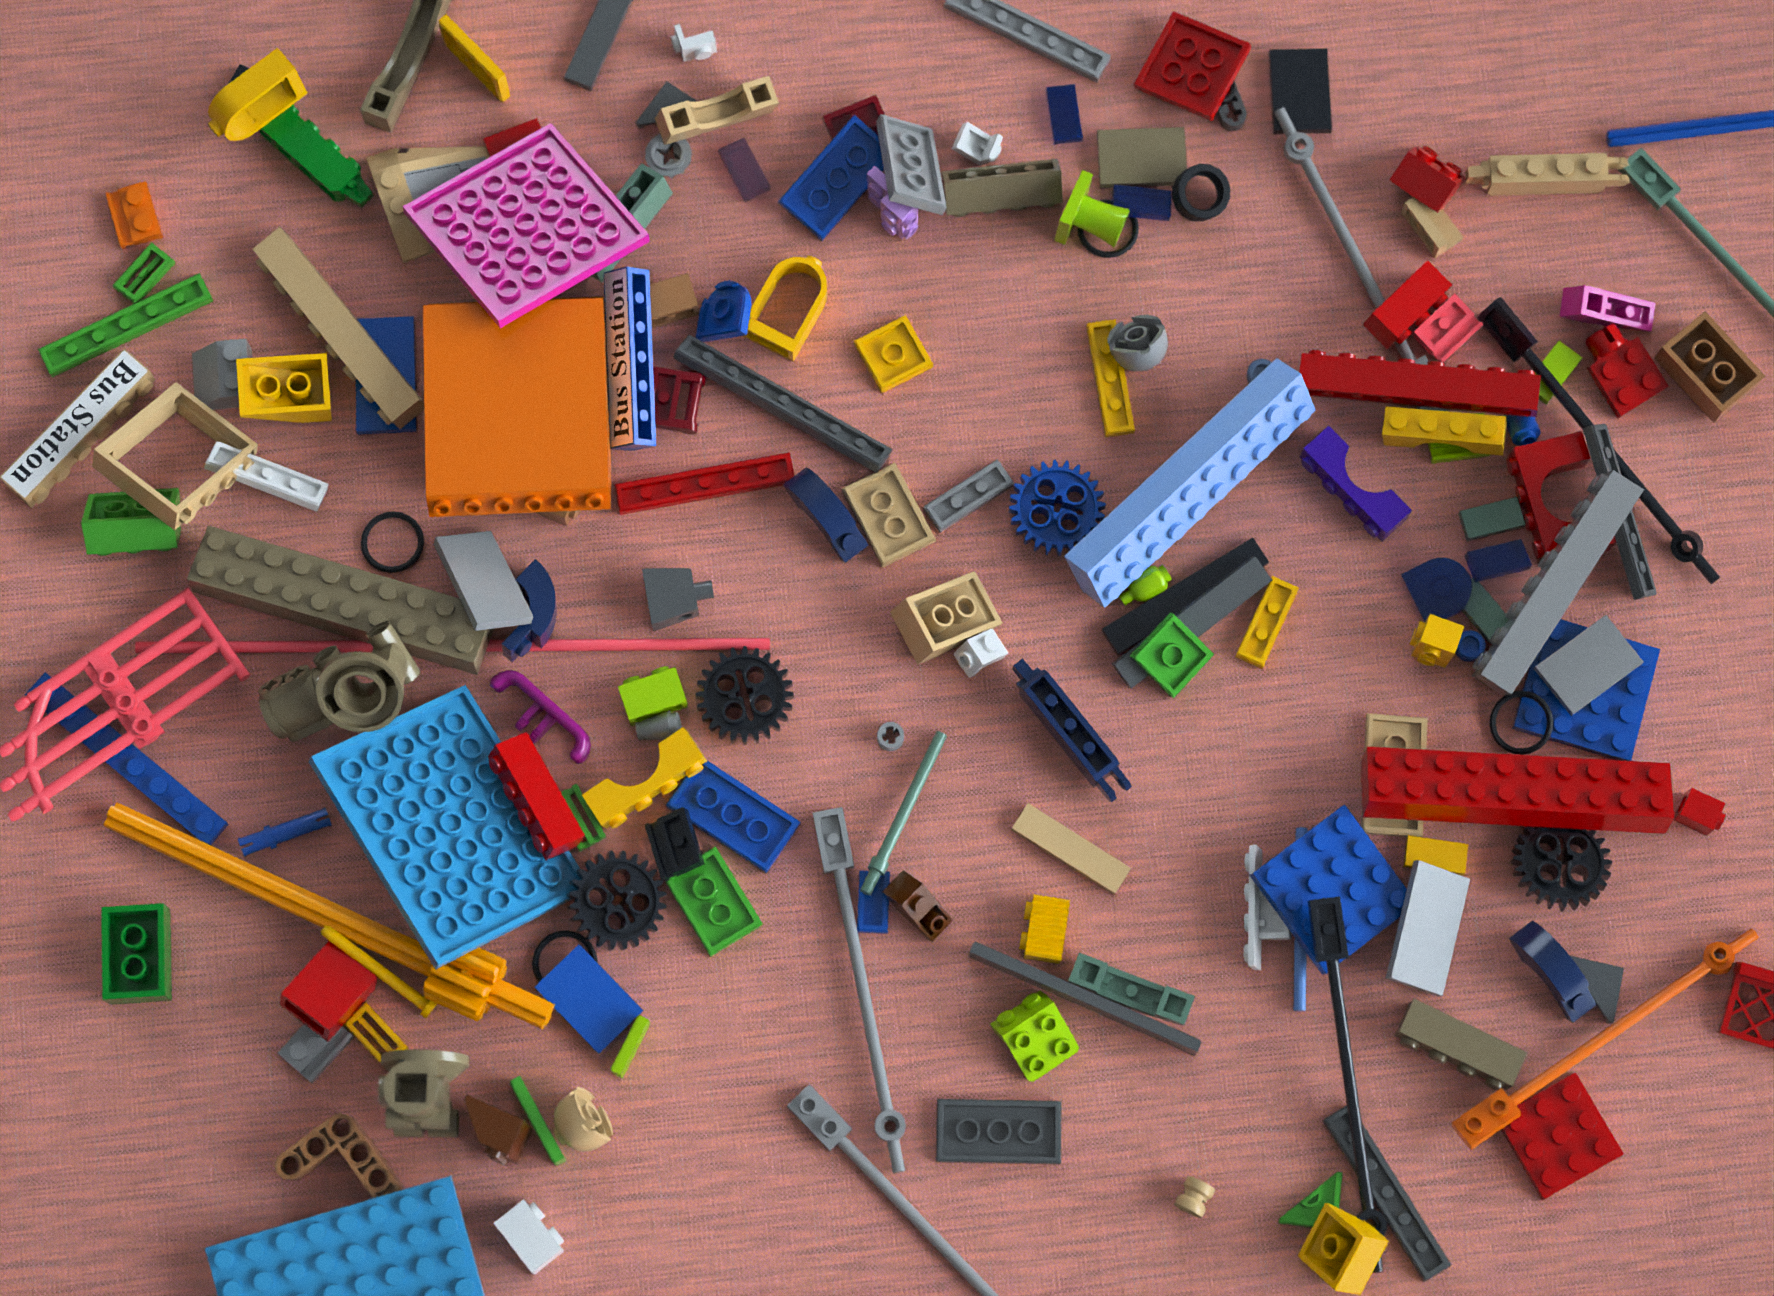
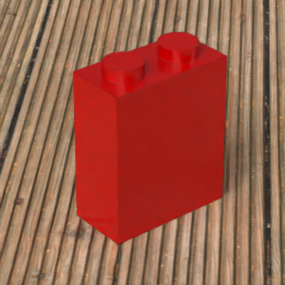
(328, 991)

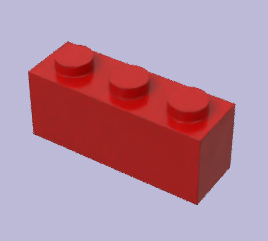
(1408, 305)

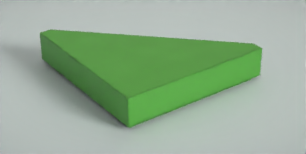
(1308, 1210)

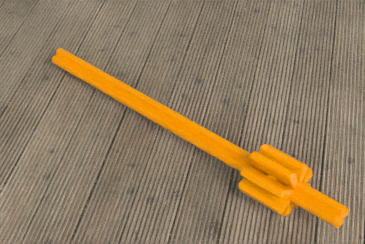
(463, 985)

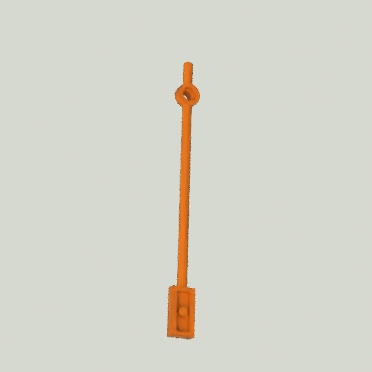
(1501, 1109)

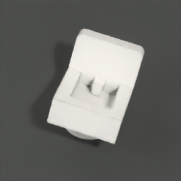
(696, 46)
(977, 145)
(980, 652)

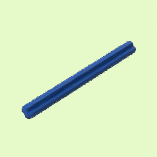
(1690, 128)

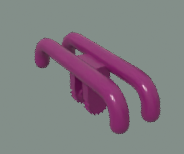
(554, 713)

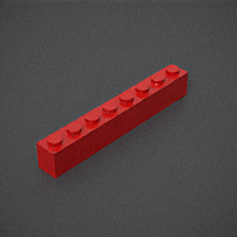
(1421, 384)

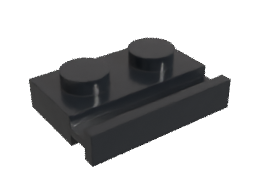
(674, 844)

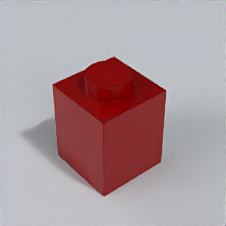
(1700, 812)

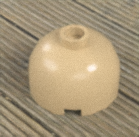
(580, 1123)

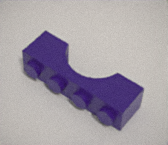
(1378, 511)

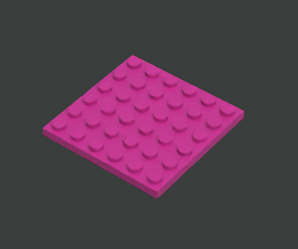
(526, 225)

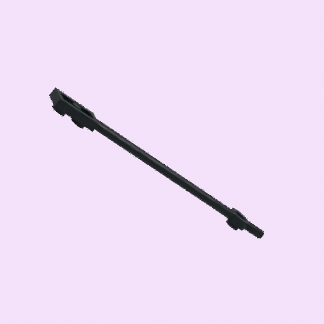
(1517, 343)
(1330, 946)

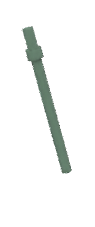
(879, 864)

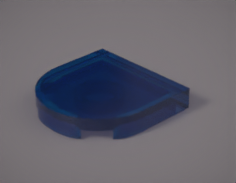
(1439, 587)

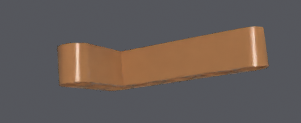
(346, 1146)

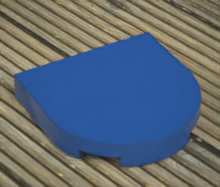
(724, 313)

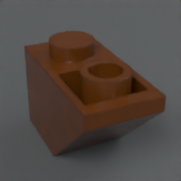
(917, 905)

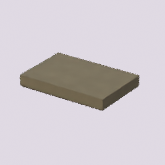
(1141, 156)

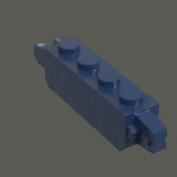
(1069, 728)

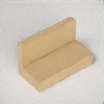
(1433, 228)

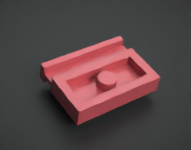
(1447, 328)

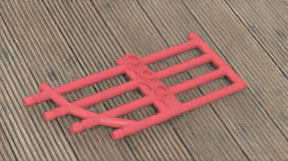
(121, 697)

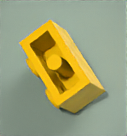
(1435, 641)

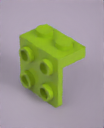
(1035, 1035)

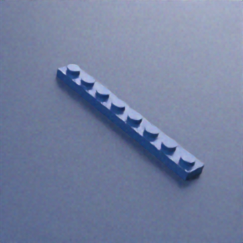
(142, 772)

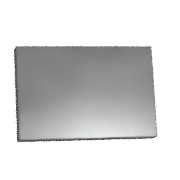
(1588, 665)

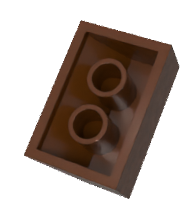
(498, 1131)

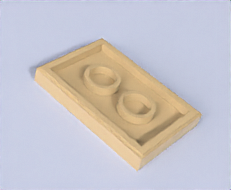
(888, 515)

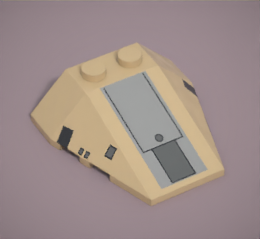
(410, 173)

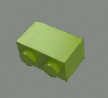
(652, 694)

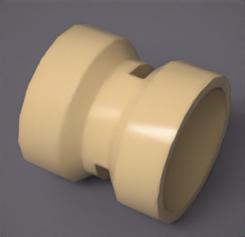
(1195, 1195)

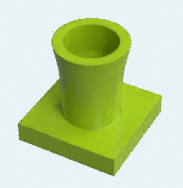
(1090, 215)

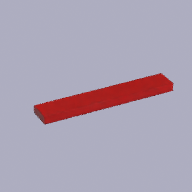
(704, 483)

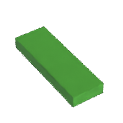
(537, 1121)

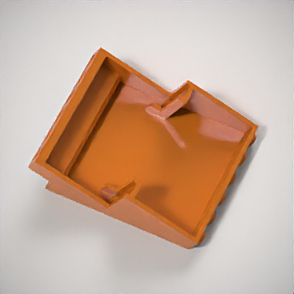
(516, 409)

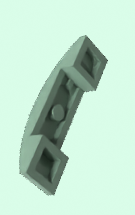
(1131, 990)

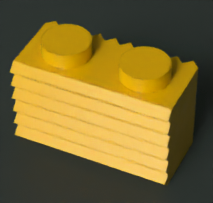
(1046, 928)

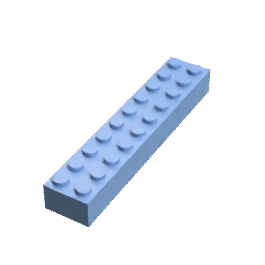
(1190, 482)

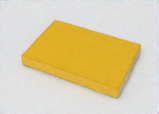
(474, 58)

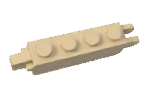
(1547, 174)

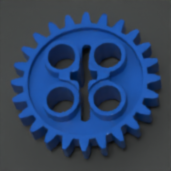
(1062, 482)

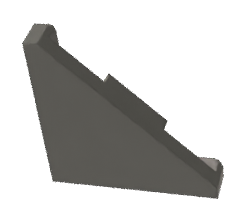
(665, 97)
(1604, 985)

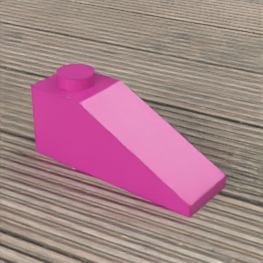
(1604, 307)

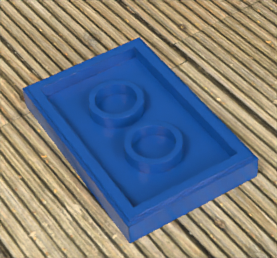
(588, 999)

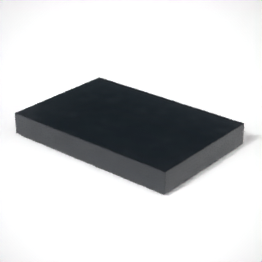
(1302, 87)

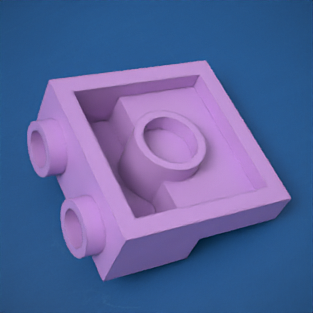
(895, 217)

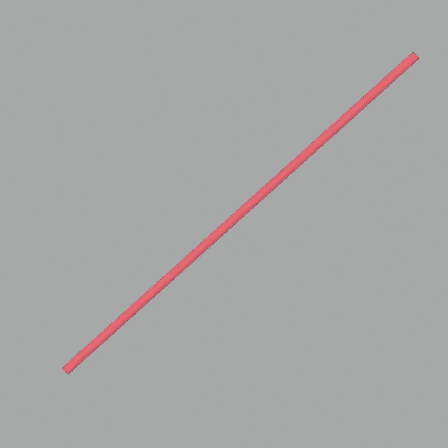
(494, 645)

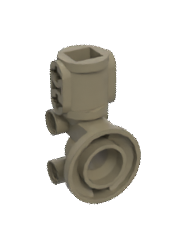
(331, 693)
(419, 1092)

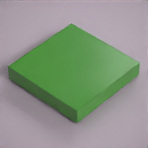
(1172, 655)

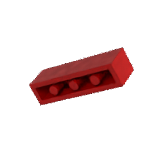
(535, 796)

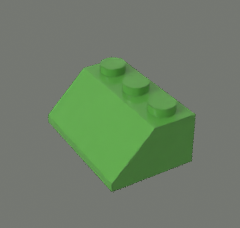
(121, 524)

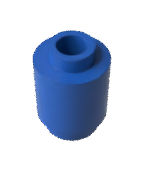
(1522, 429)

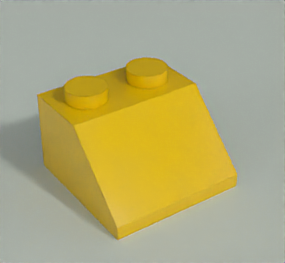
(1342, 1249)

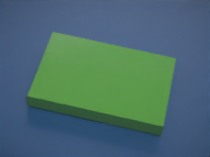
(714, 903)

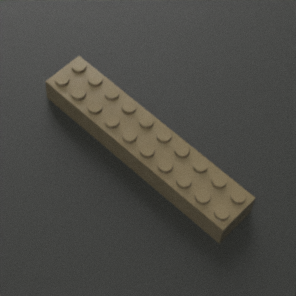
(335, 597)

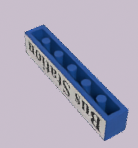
(629, 359)

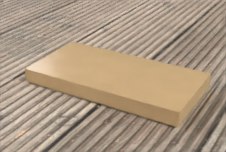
(1394, 732)

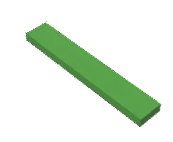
(125, 325)

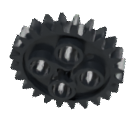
(719, 702)
(1589, 864)
(595, 917)

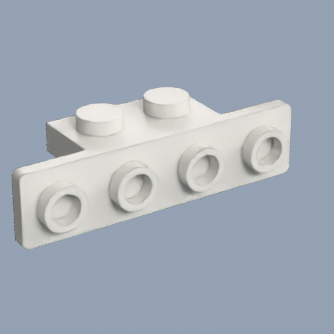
(1262, 920)

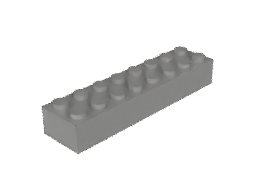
(1557, 582)

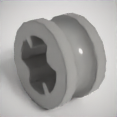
(898, 740)

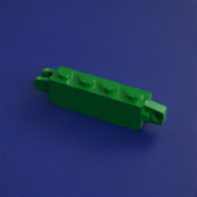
(317, 157)

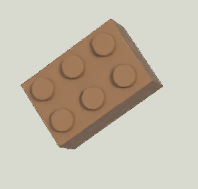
(1709, 367)

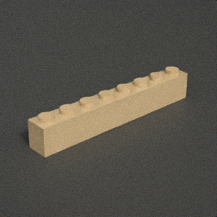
(339, 327)

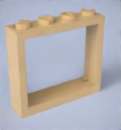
(146, 421)

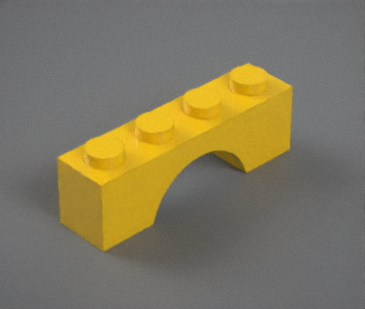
(1471, 431)
(677, 758)

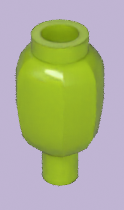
(1147, 586)

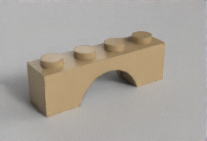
(738, 105)

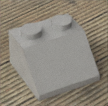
(217, 372)

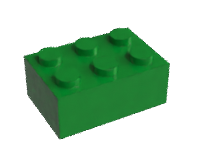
(136, 954)

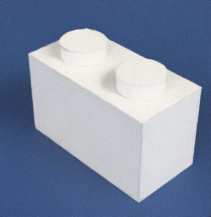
(529, 1235)

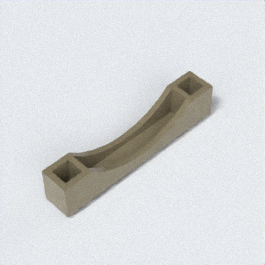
(396, 80)

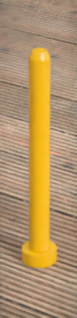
(379, 970)

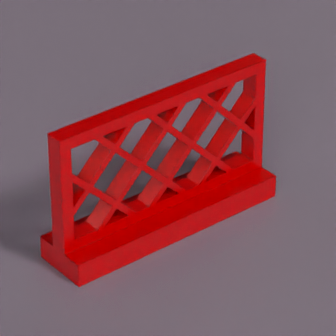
(1757, 978)

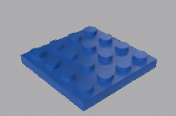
(1607, 723)
(1333, 862)

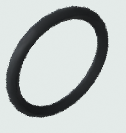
(1086, 244)
(409, 563)
(1538, 745)
(535, 963)

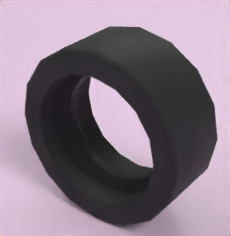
(1218, 179)

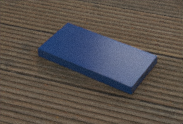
(834, 179)
(397, 341)
(735, 815)

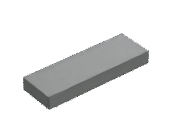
(968, 496)

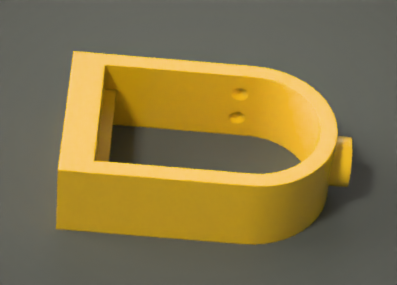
(255, 97)
(772, 338)

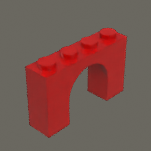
(1530, 467)

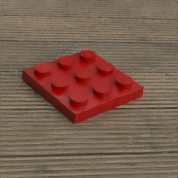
(1192, 66)
(1560, 1136)

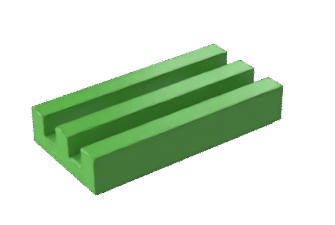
(151, 281)
(590, 840)

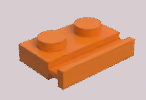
(134, 215)

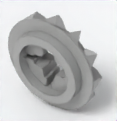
(673, 167)

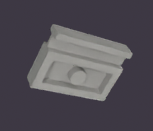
(312, 1053)

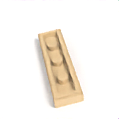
(1071, 849)

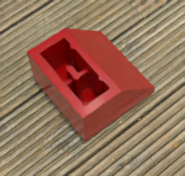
(1428, 177)

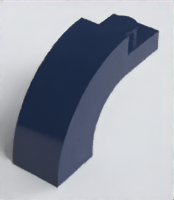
(827, 512)
(541, 598)
(1555, 968)

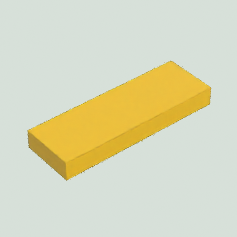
(1267, 622)

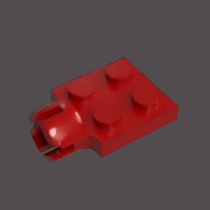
(1623, 370)

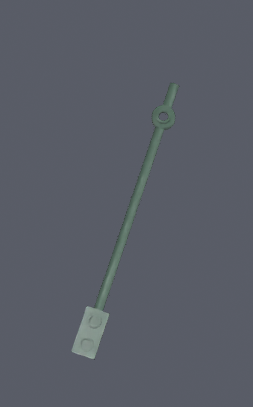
(1661, 191)

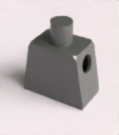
(673, 595)

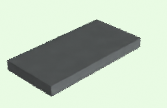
(998, 1131)

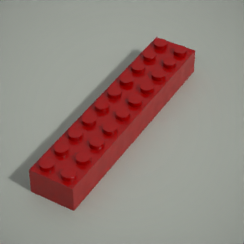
(1516, 790)

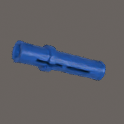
(283, 832)

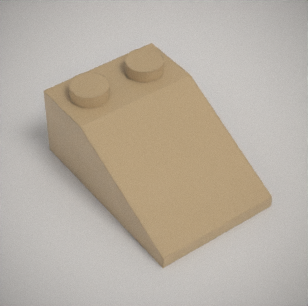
(945, 617)

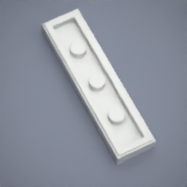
(271, 477)

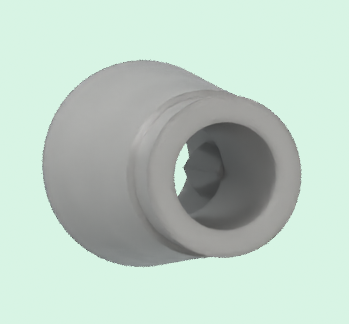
(658, 726)

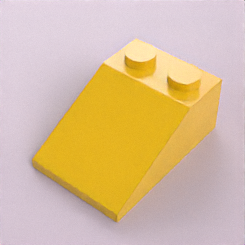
(284, 388)

